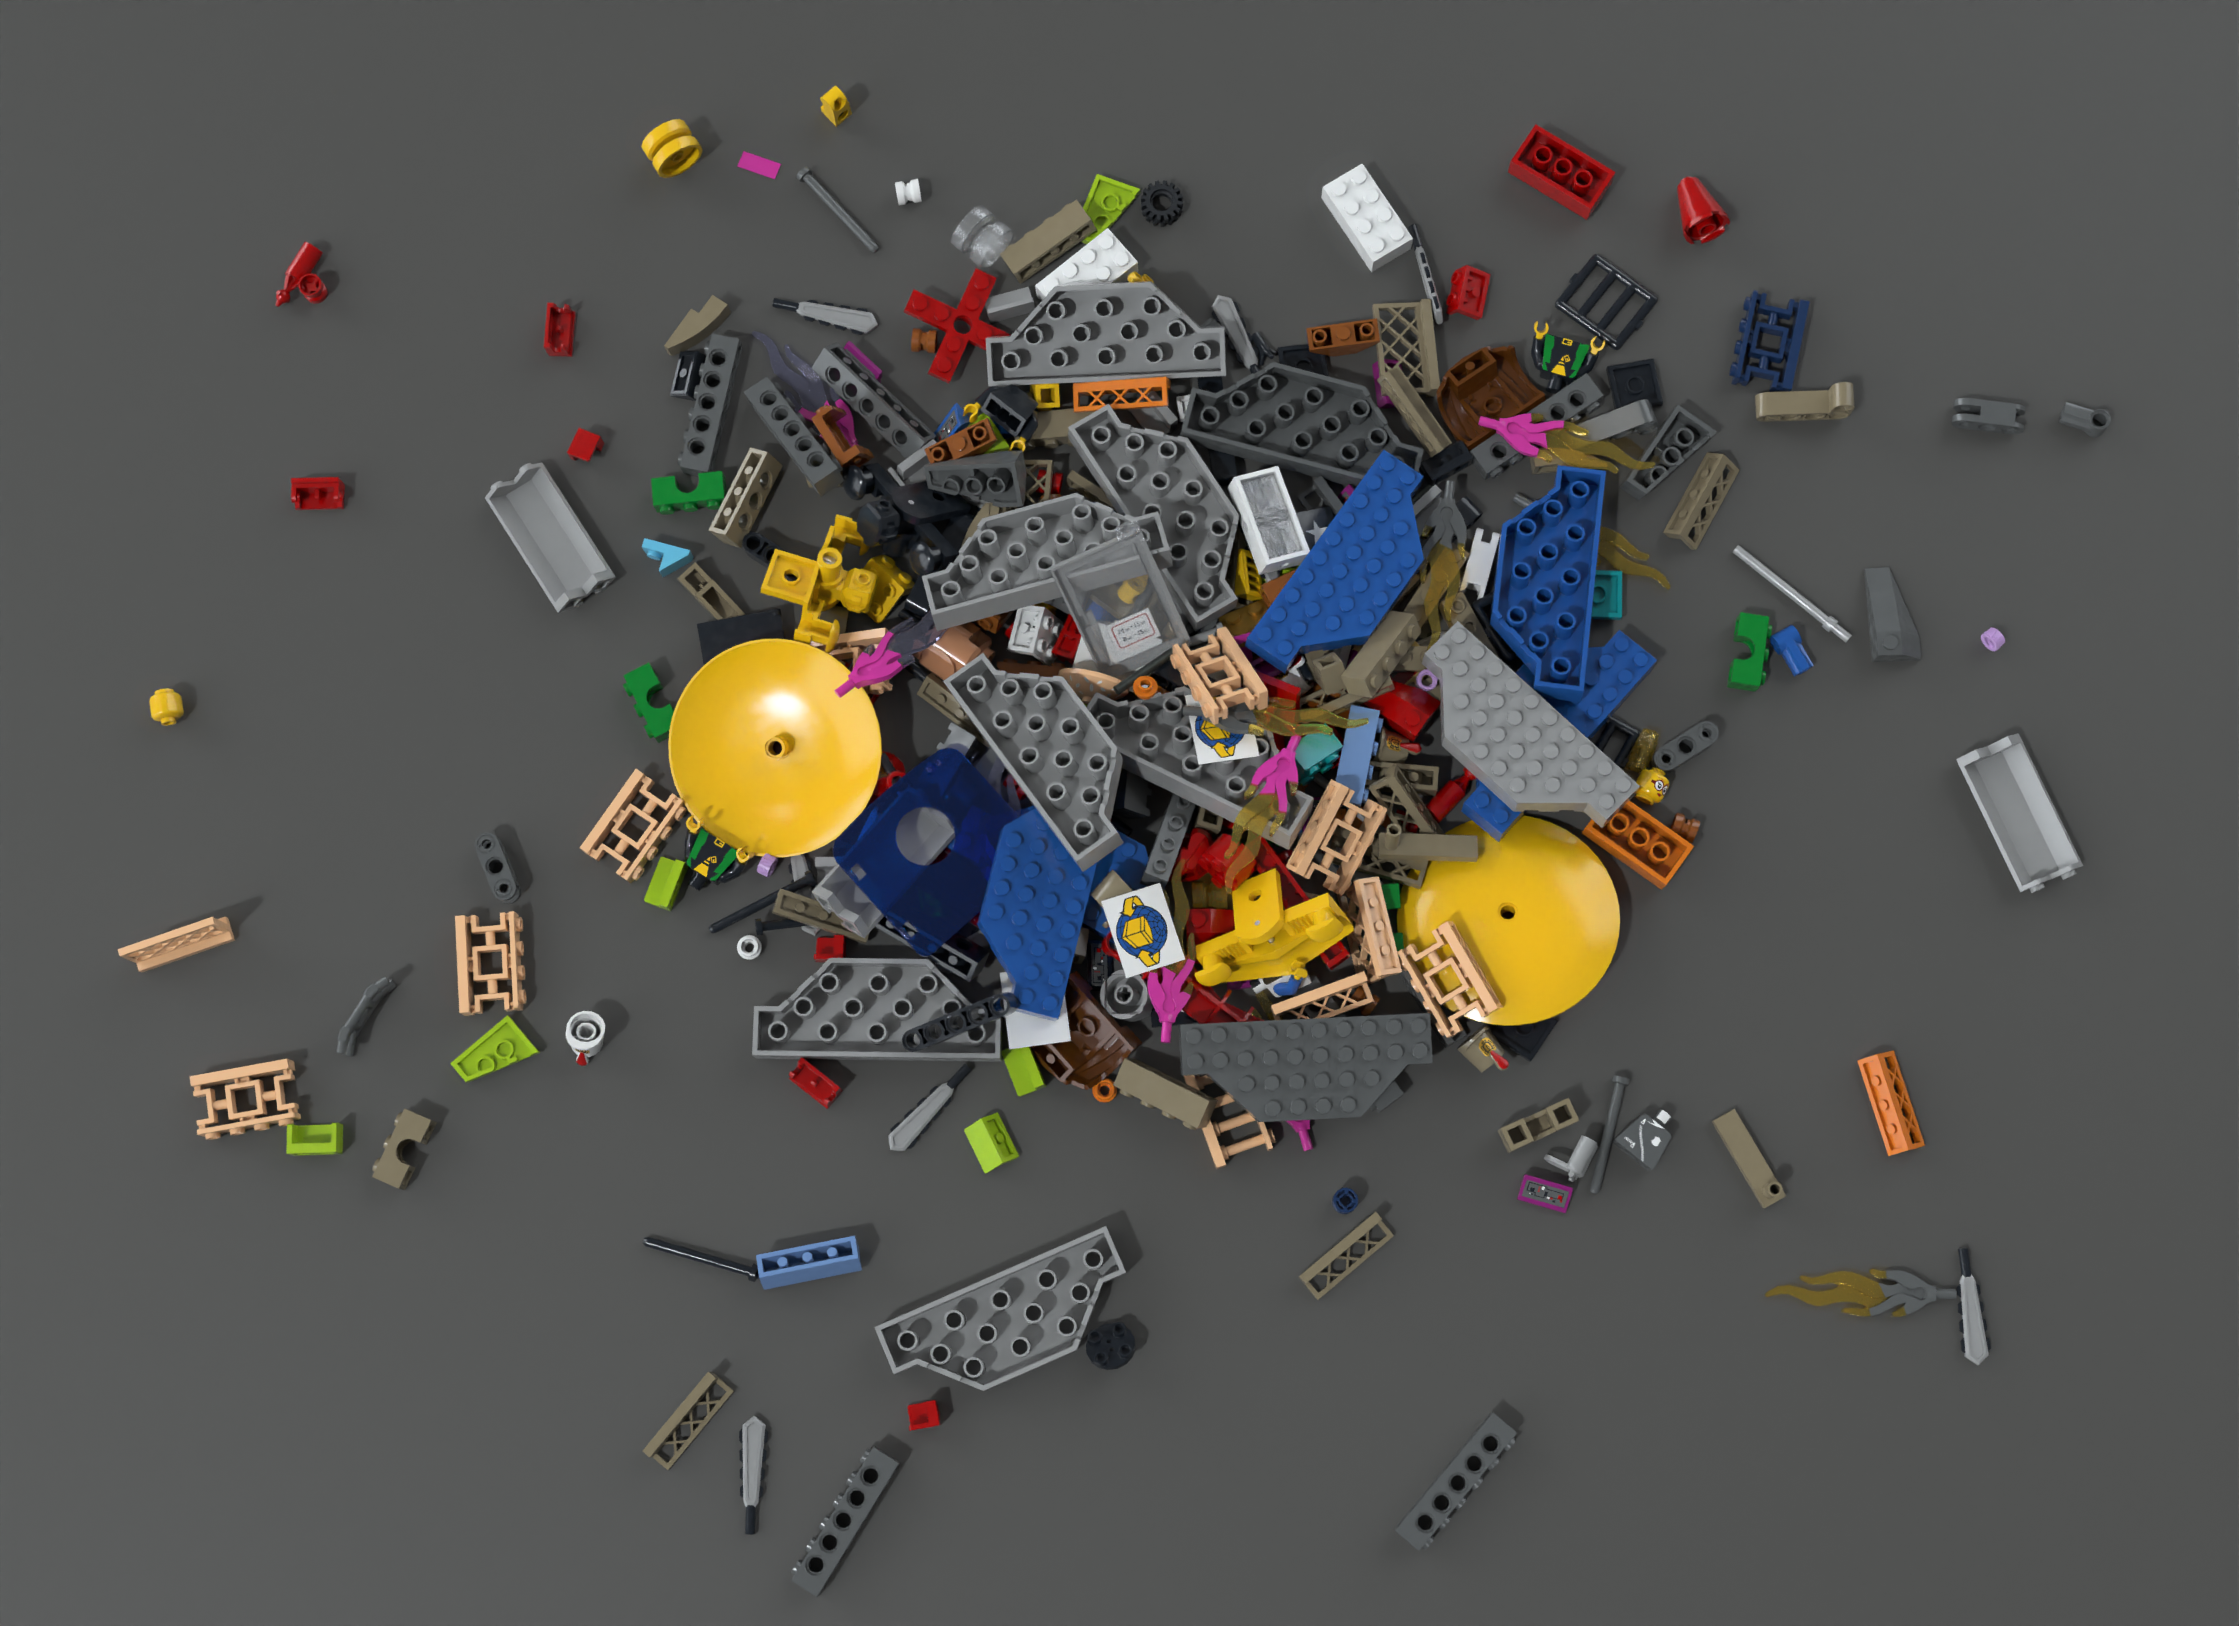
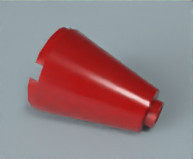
(1699, 211)

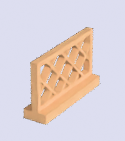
(1378, 934)
(179, 943)

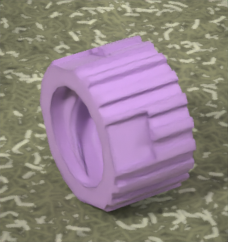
(1992, 639)
(1419, 680)
(767, 865)

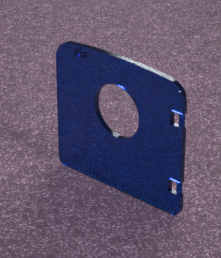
(935, 896)

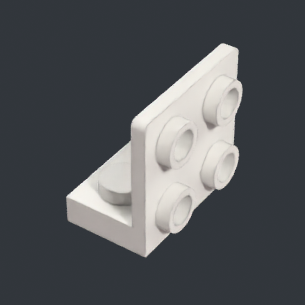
(1035, 633)

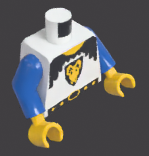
(1284, 985)

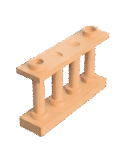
(1213, 1129)

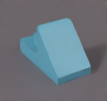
(672, 556)

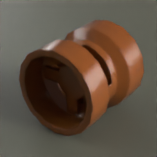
(924, 340)
(1685, 827)
(1360, 995)

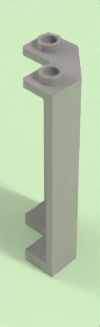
(549, 537)
(2020, 813)
(920, 839)

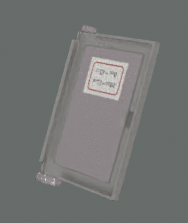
(1120, 602)

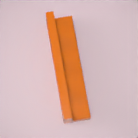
(1121, 388)
(1888, 1103)

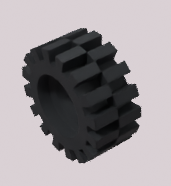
(1158, 190)

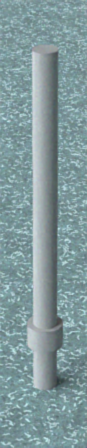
(1829, 623)

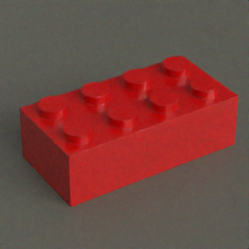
(1561, 172)

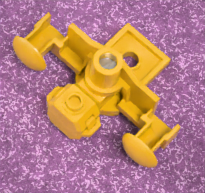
(822, 583)

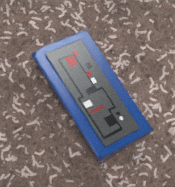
(952, 423)

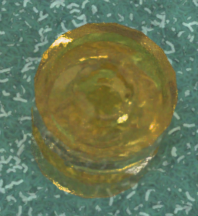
(1208, 896)

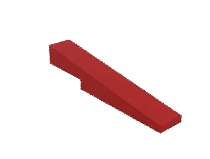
(1293, 895)

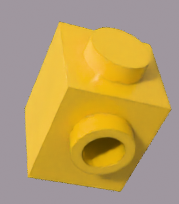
(1046, 396)

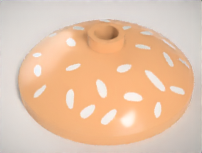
(1088, 682)

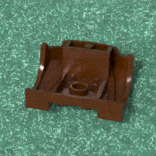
(1487, 386)
(1096, 1040)

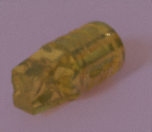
(1642, 751)

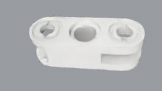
(1479, 563)

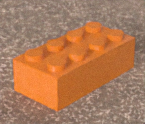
(1641, 844)

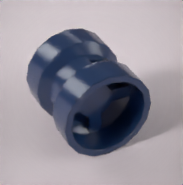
(1345, 1201)

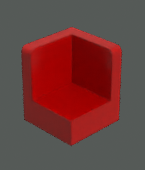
(584, 445)
(830, 948)
(924, 1415)

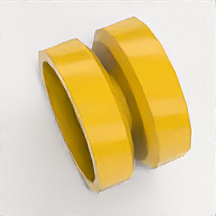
(671, 148)

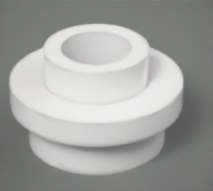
(743, 942)

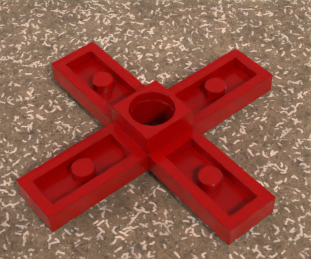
(944, 316)

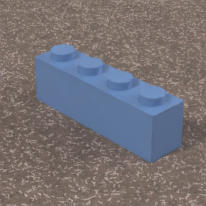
(1357, 752)
(808, 1262)

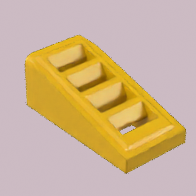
(1247, 582)

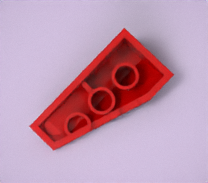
(1405, 709)
(1208, 924)

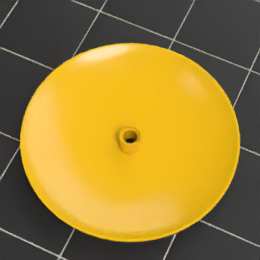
(727, 758)
(1560, 925)

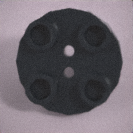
(1121, 1342)

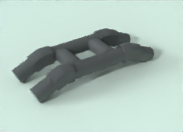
(350, 1031)

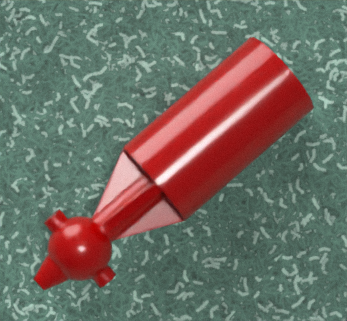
(302, 264)
(1449, 796)

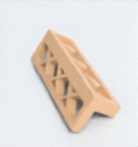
(1325, 992)

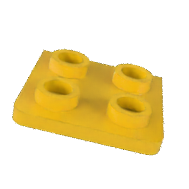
(890, 587)

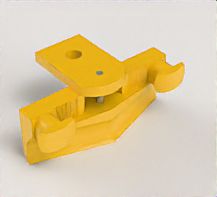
(1269, 937)

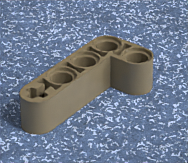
(1806, 405)

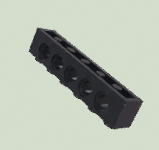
(957, 954)

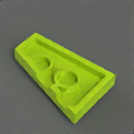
(1107, 203)
(495, 1050)

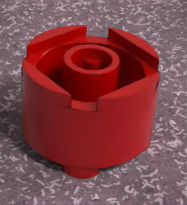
(1217, 865)

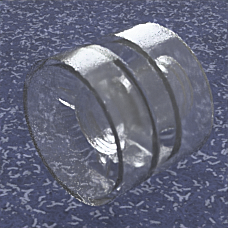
(982, 237)

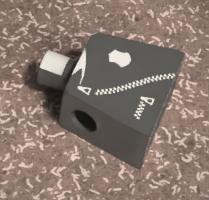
(1645, 1139)

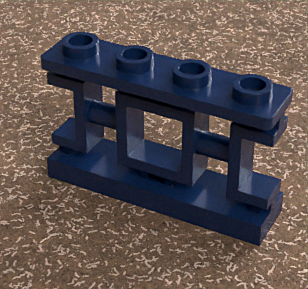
(1787, 346)

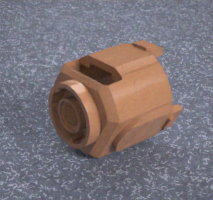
(955, 650)

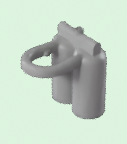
(1579, 1159)

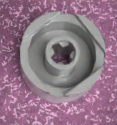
(1113, 997)

